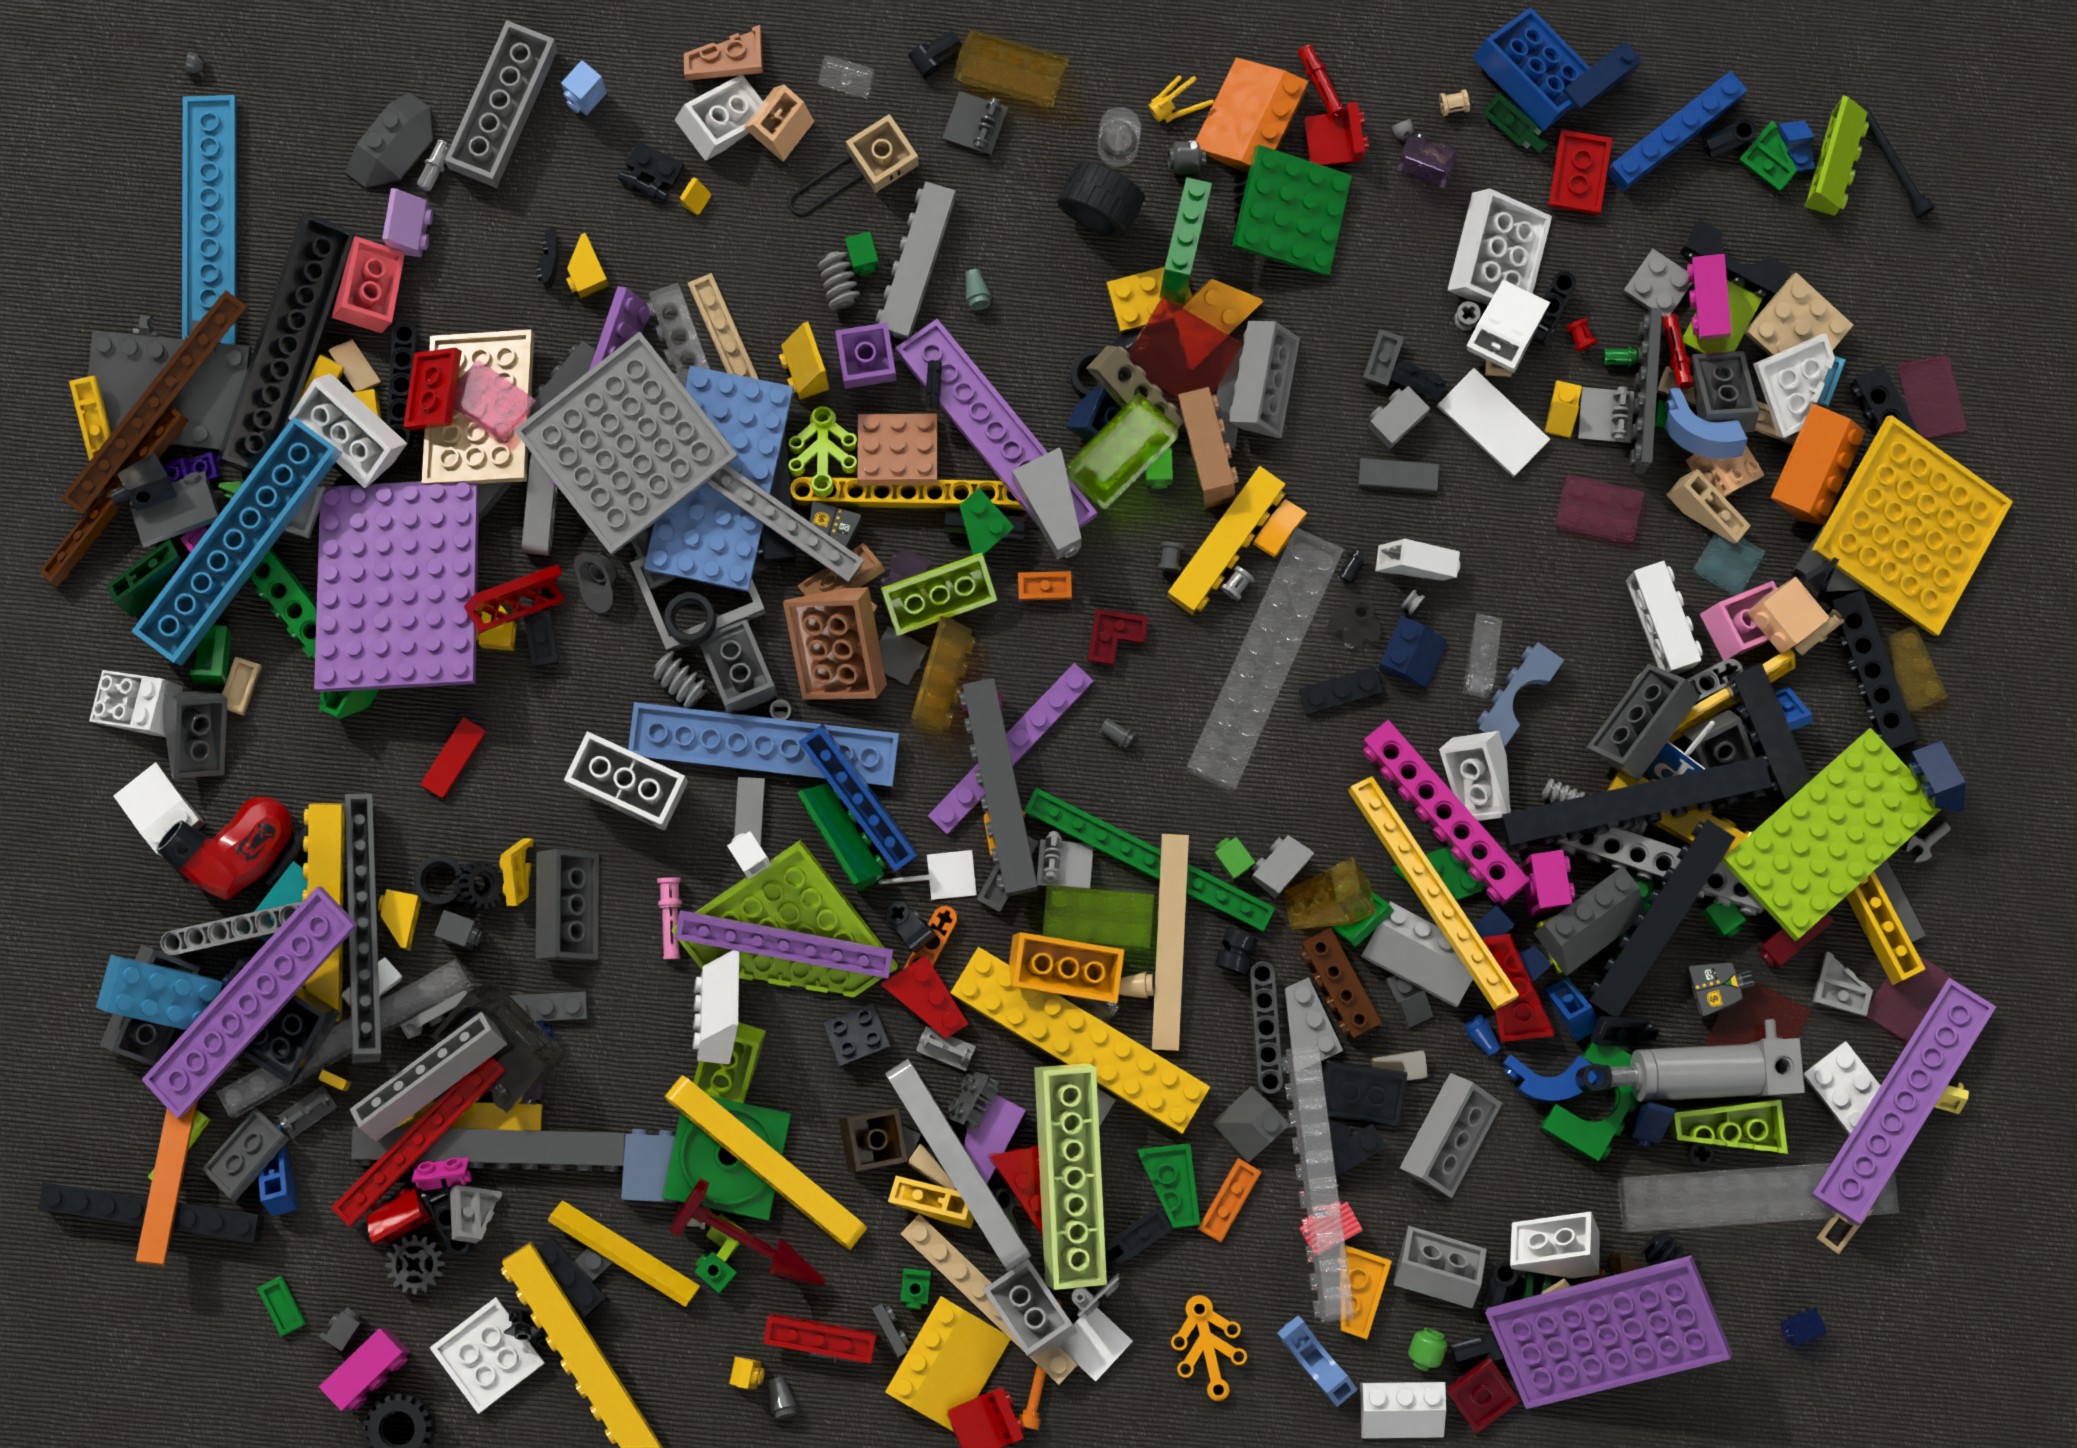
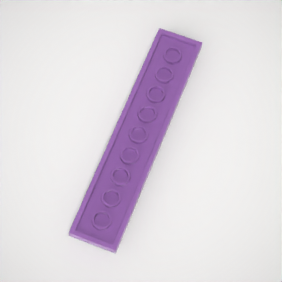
(980, 410)
(249, 1002)
(1903, 1102)

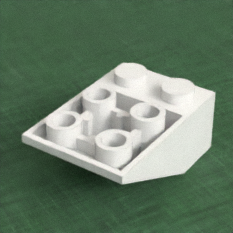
(1507, 326)
(132, 702)

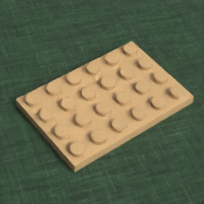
(465, 449)

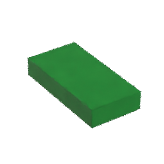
(281, 1306)

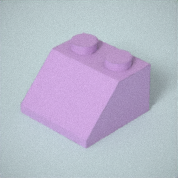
(407, 223)

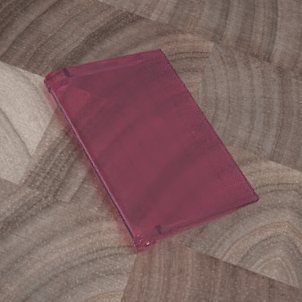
(1932, 396)
(491, 400)
(1905, 1004)

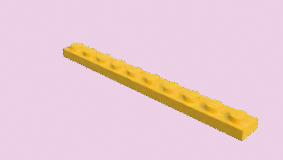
(1433, 893)

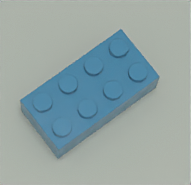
(155, 992)

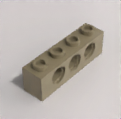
(1106, 369)

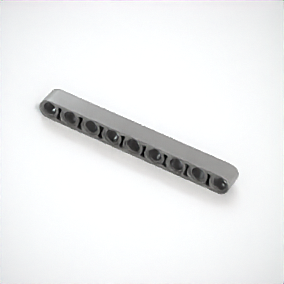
(958, 1165)

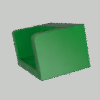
(212, 657)

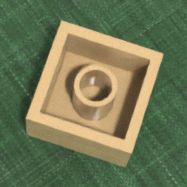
(882, 153)

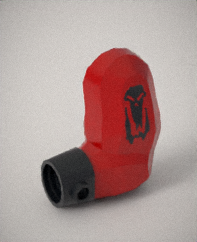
(238, 851)

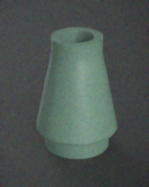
(977, 293)

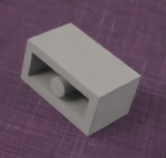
(1398, 417)

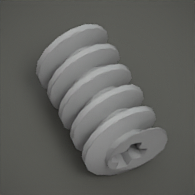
(837, 280)
(678, 680)

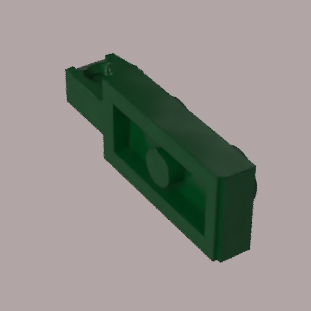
(1515, 123)

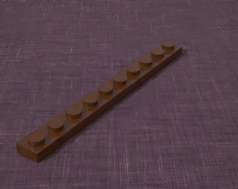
(153, 402)

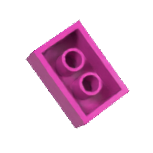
(1709, 297)
(1548, 884)
(365, 1370)

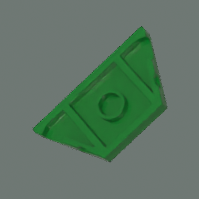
(1452, 872)

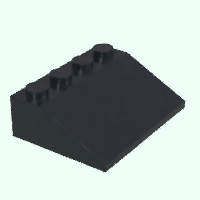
(292, 1035)

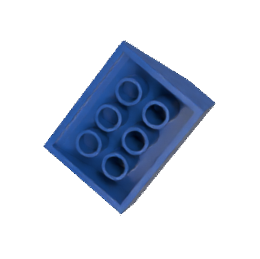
(1532, 66)

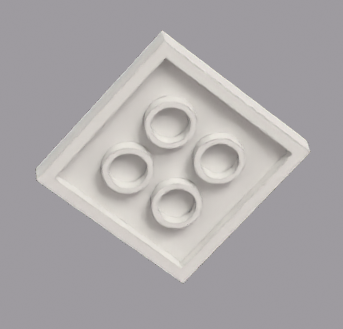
(484, 1358)

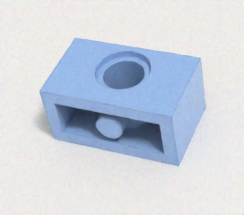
(583, 88)

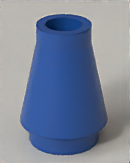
(1481, 1033)

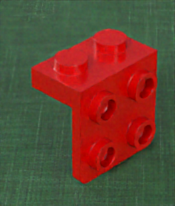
(1336, 139)
(986, 1421)

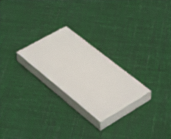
(1493, 422)

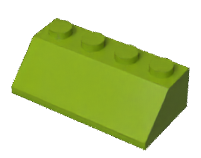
(1837, 157)
(938, 593)

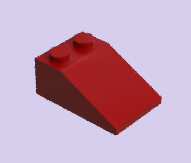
(397, 1217)

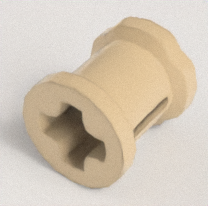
(1454, 102)

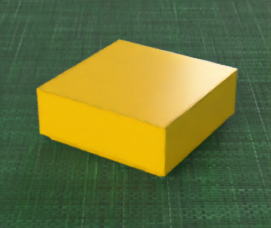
(334, 1080)

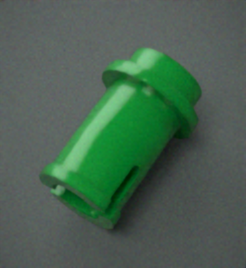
(1620, 356)

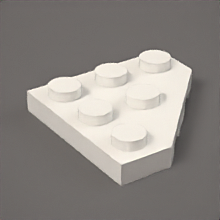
(1794, 381)

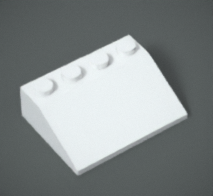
(1497, 244)

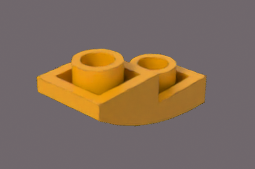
(1279, 528)

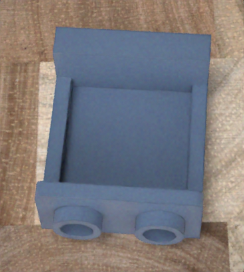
(646, 1165)

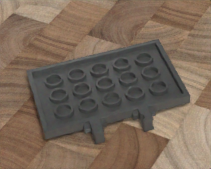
(132, 361)

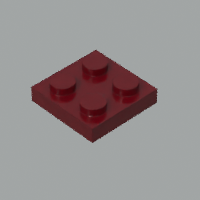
(1482, 1395)

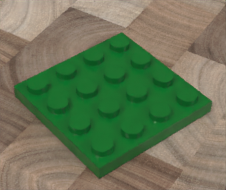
(1291, 210)

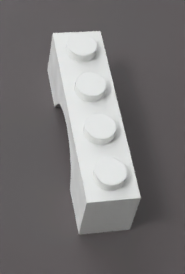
(749, 854)

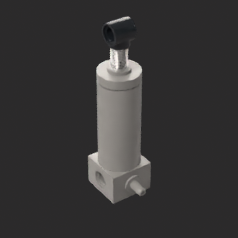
(1750, 1069)

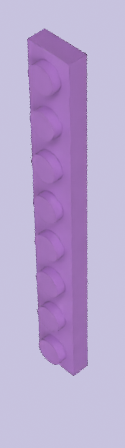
(1020, 740)
(784, 944)

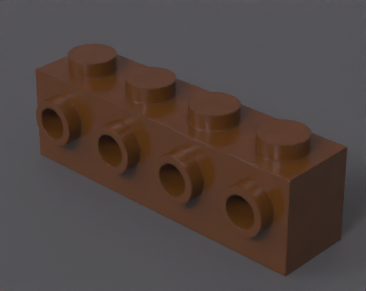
(1340, 984)

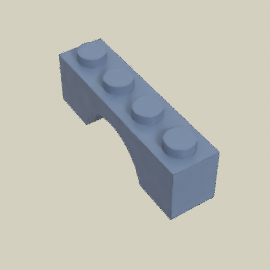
(1538, 668)

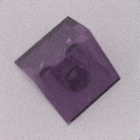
(1427, 160)

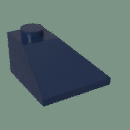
(1093, 413)

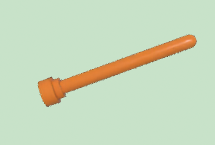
(1030, 1416)

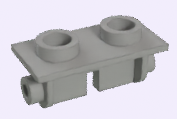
(948, 1050)

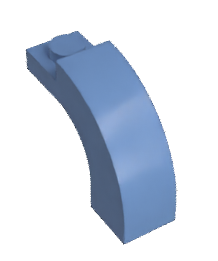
(1700, 436)
(1316, 1361)

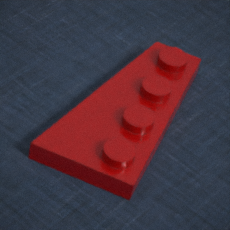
(1525, 1015)

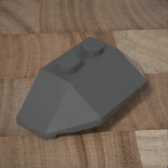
(392, 143)

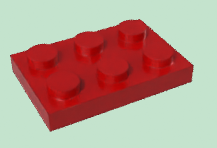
(1580, 172)
(432, 389)

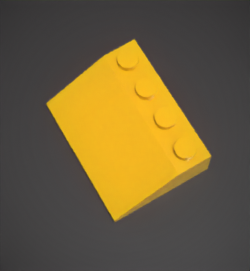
(947, 1362)

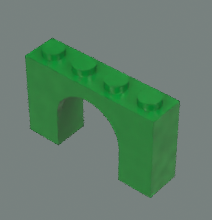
(1185, 240)
(1588, 1137)

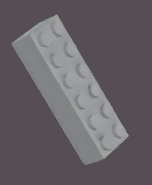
(501, 104)

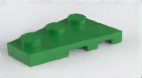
(1174, 1182)

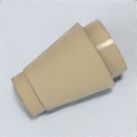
(1137, 985)

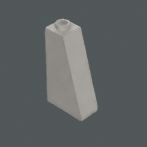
(1049, 499)

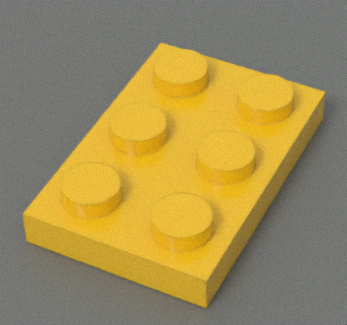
(1136, 298)

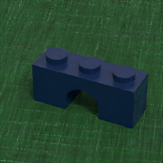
(1499, 922)

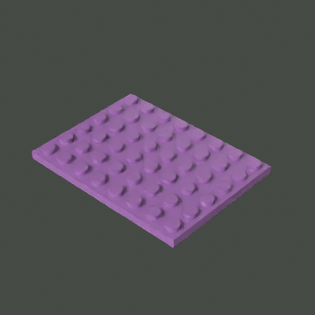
(396, 586)

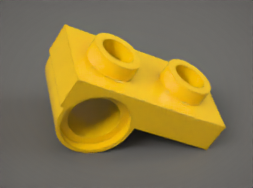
(747, 1373)

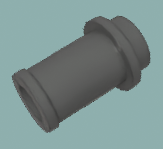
(1117, 733)

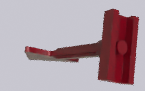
(785, 1259)

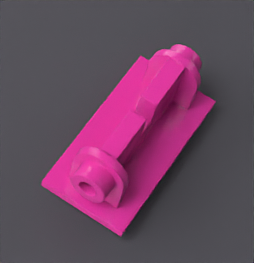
(430, 1174)

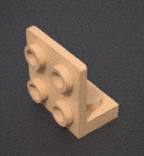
(1729, 473)

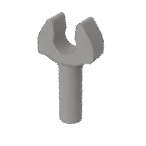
(1927, 842)

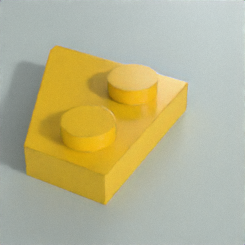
(516, 872)

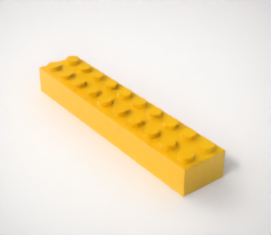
(1080, 1038)

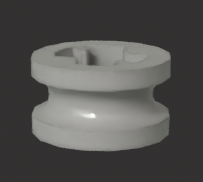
(1412, 602)

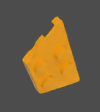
(1221, 305)

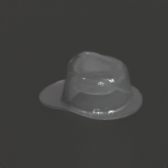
(1119, 136)

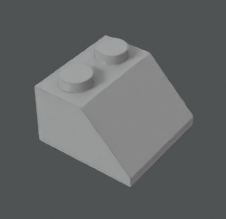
(1281, 866)

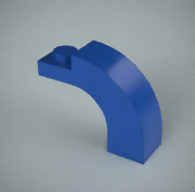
(1546, 1088)

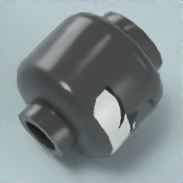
(1186, 157)

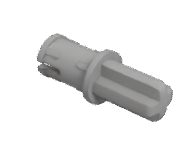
(433, 166)

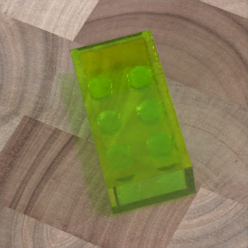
(1122, 451)
(1099, 917)

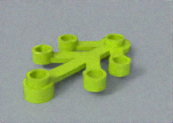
(822, 448)

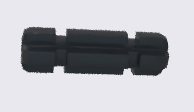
(933, 385)

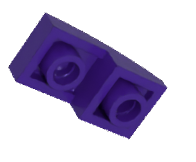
(180, 468)

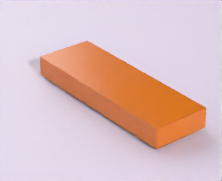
(1229, 1200)

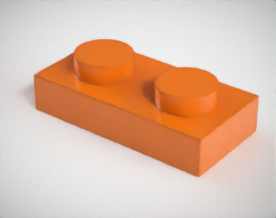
(1044, 585)

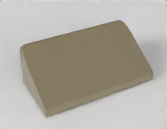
(1411, 1062)

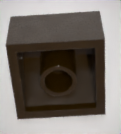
(873, 1140)

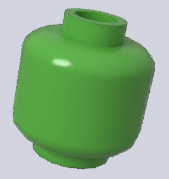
(1427, 1349)

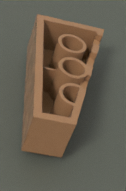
(1208, 447)

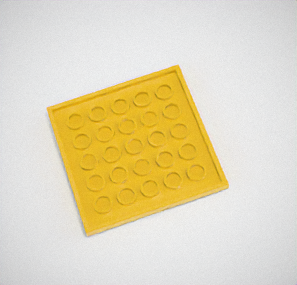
(1912, 525)

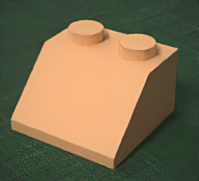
(1788, 615)

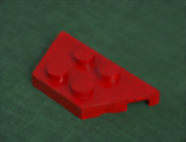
(1022, 1175)

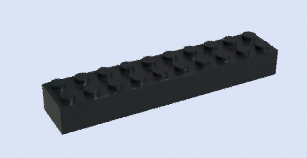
(286, 341)

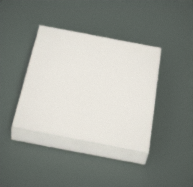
(1095, 1343)

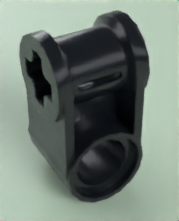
(911, 927)

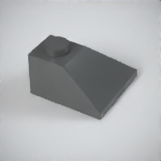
(1250, 1124)

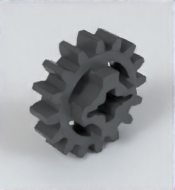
(406, 1273)

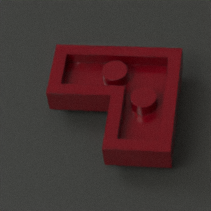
(1111, 627)

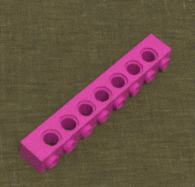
(1387, 738)

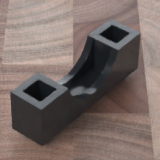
(1762, 277)

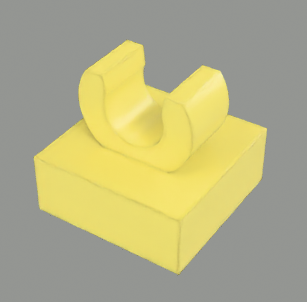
(1953, 1099)

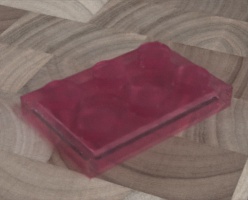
(1599, 509)

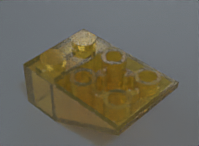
(1331, 898)

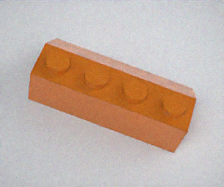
(1817, 465)

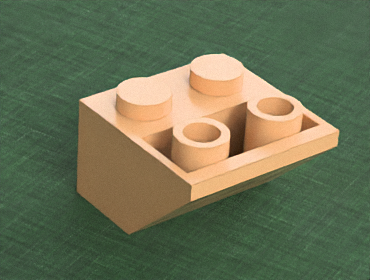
(780, 121)

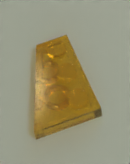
(1915, 670)

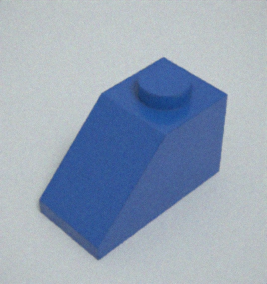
(1572, 1008)

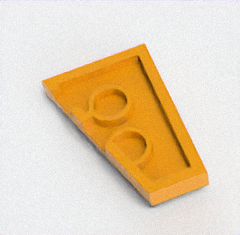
(1367, 1282)

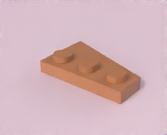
(730, 58)

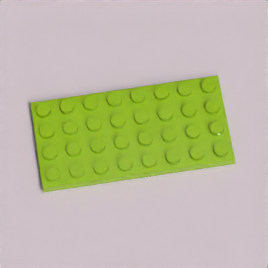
(1831, 834)

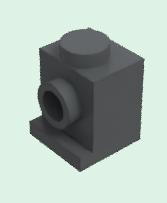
(343, 1329)

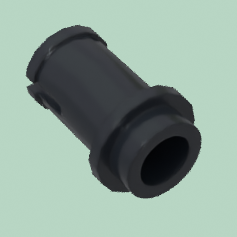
(1352, 566)

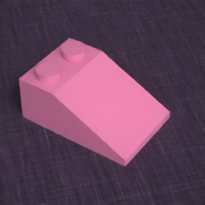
(1731, 625)

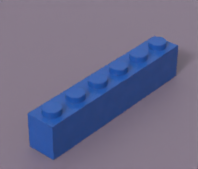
(1676, 131)
(858, 797)

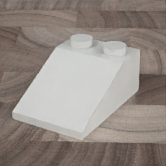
(719, 116)
(1478, 773)
(156, 805)
(1557, 1245)

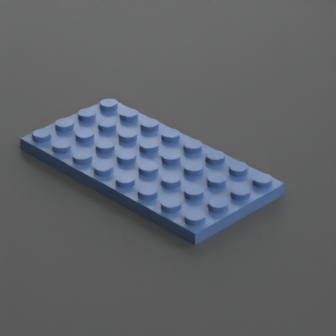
(706, 533)

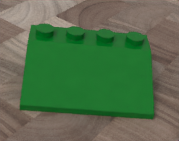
(842, 836)

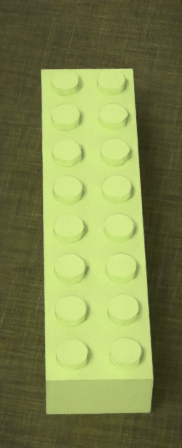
(1070, 1176)

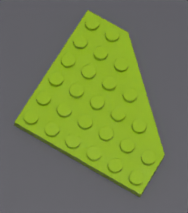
(797, 898)

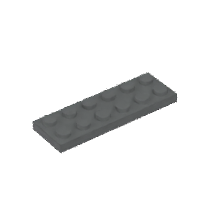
(1646, 382)

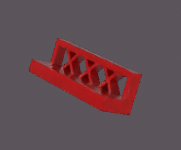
(514, 590)
(820, 1338)

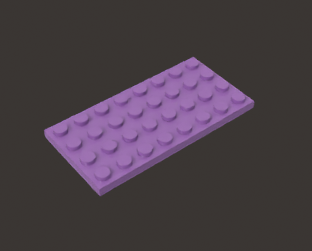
(1609, 1332)

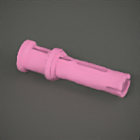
(671, 951)

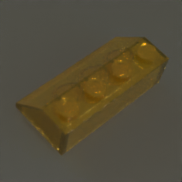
(1011, 68)
(942, 676)

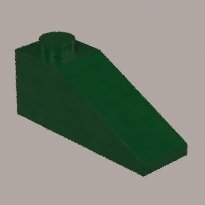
(144, 580)

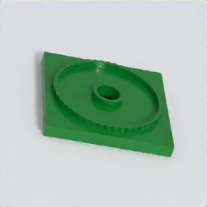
(730, 1187)

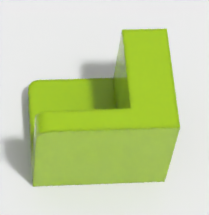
(727, 1243)

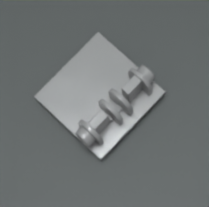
(1606, 414)
(1064, 862)
(1087, 1301)

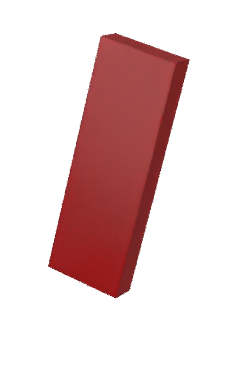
(453, 758)

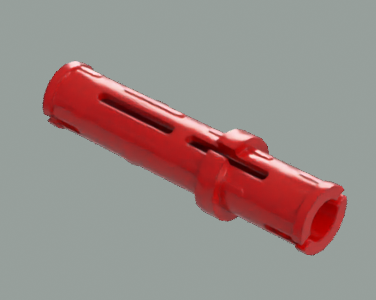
(1316, 72)
(1679, 361)

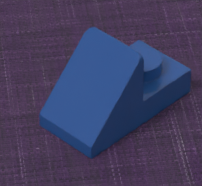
(1798, 141)
(1793, 709)

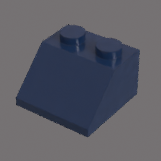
(1412, 652)
(1939, 777)

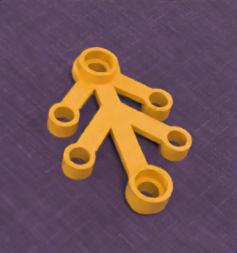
(1207, 1342)

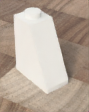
(1417, 560)

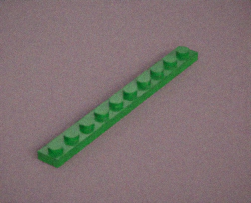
(1146, 858)

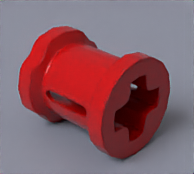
(1581, 335)

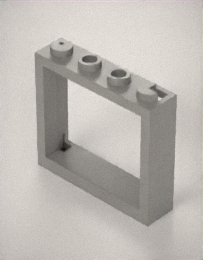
(748, 611)

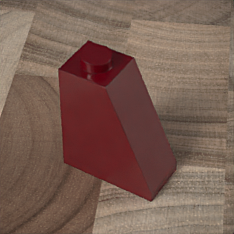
(1781, 946)

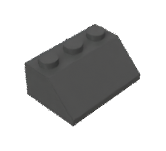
(191, 509)

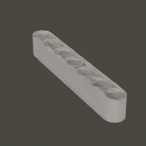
(235, 926)

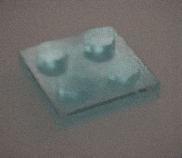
(1728, 563)

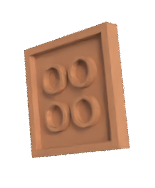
(897, 449)

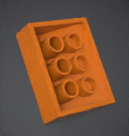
(1249, 112)

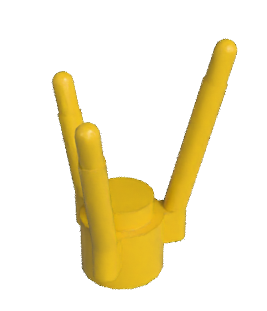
(1162, 105)

